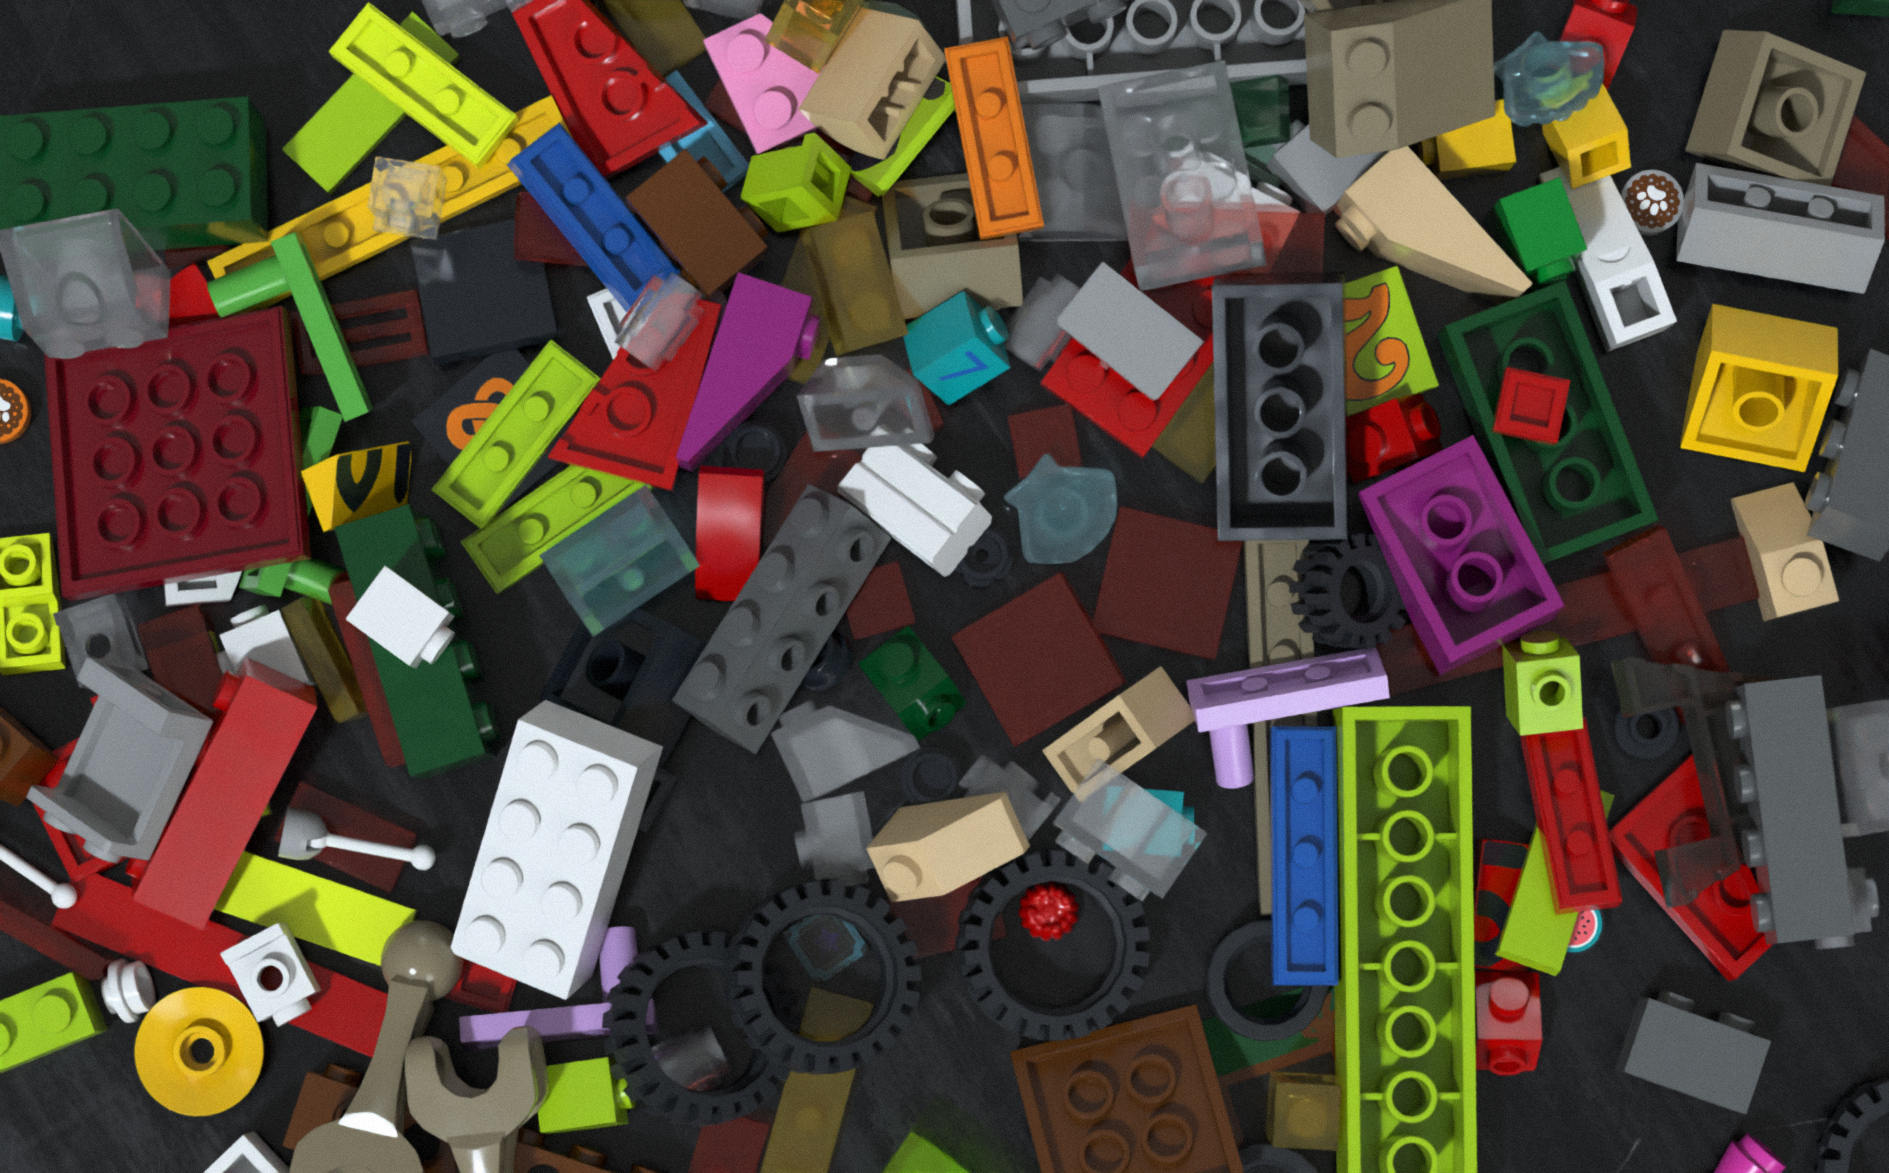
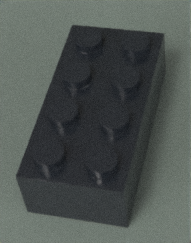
(1281, 406)

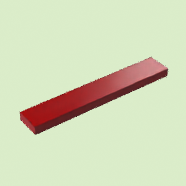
(107, 915)

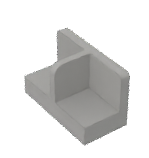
(1129, 332)

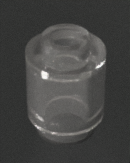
(660, 320)
(1034, 326)
(693, 1058)

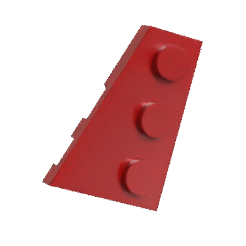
(603, 85)

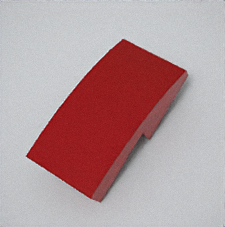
(728, 530)

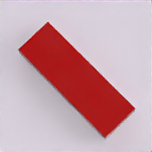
(1571, 821)

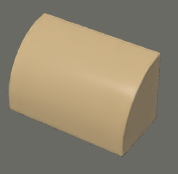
(873, 82)

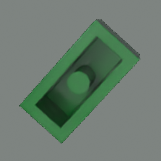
(1538, 232)

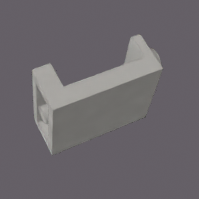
(124, 764)

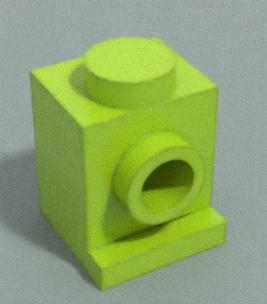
(797, 185)

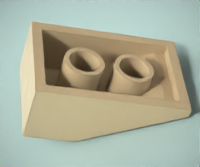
(1421, 226)

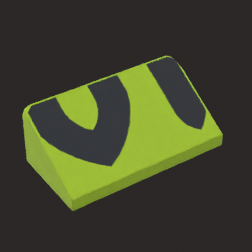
(927, 118)

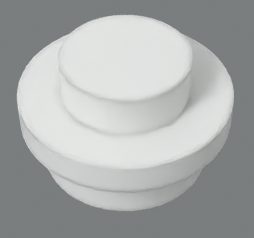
(128, 990)

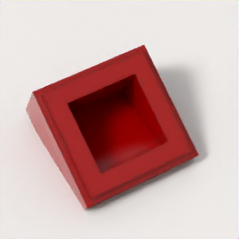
(190, 297)

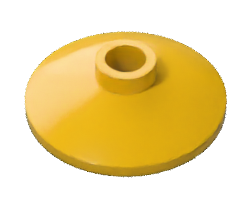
(166, 1056)

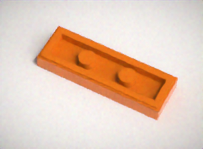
(994, 138)

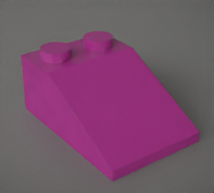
(751, 356)
(1459, 555)

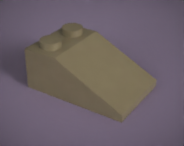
(1397, 73)

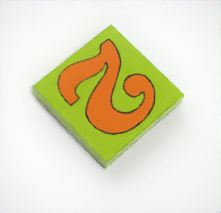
(1383, 343)

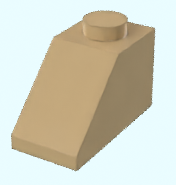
(1785, 562)
(1122, 729)
(945, 845)

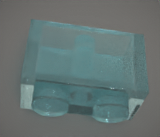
(619, 560)

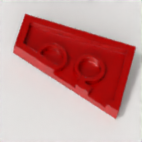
(639, 415)
(1721, 915)

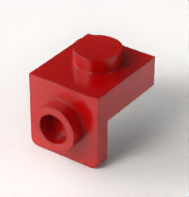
(1603, 23)
(1391, 436)
(1507, 1021)

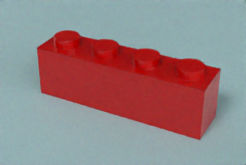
(226, 792)

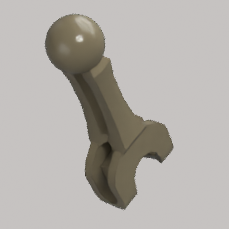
(478, 1121)
(371, 1133)

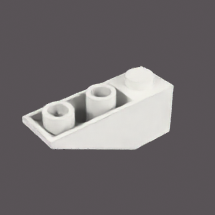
(1616, 267)

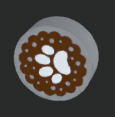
(1653, 201)

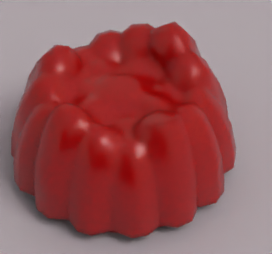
(1049, 910)

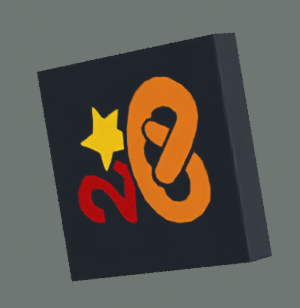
(467, 405)

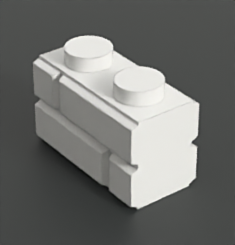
(917, 503)

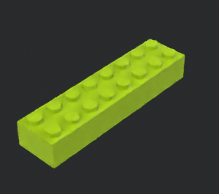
(1405, 940)

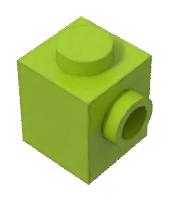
(1542, 684)
(584, 1097)

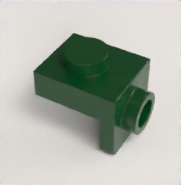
(913, 683)

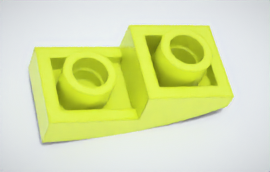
(27, 604)

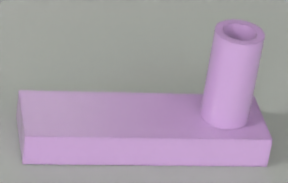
(1234, 699)
(569, 1022)

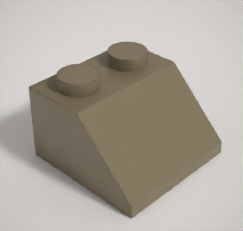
(1775, 108)
(939, 248)

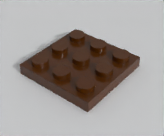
(1128, 1100)

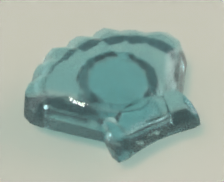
(1549, 79)
(1063, 511)

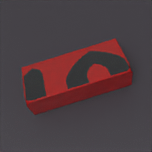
(1494, 883)

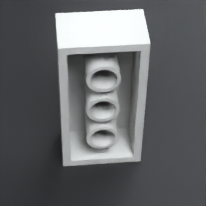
(555, 849)

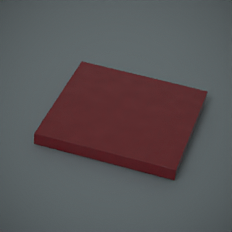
(178, 456)

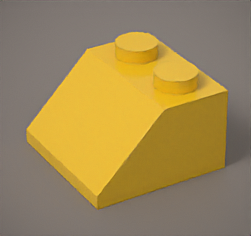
(1760, 387)

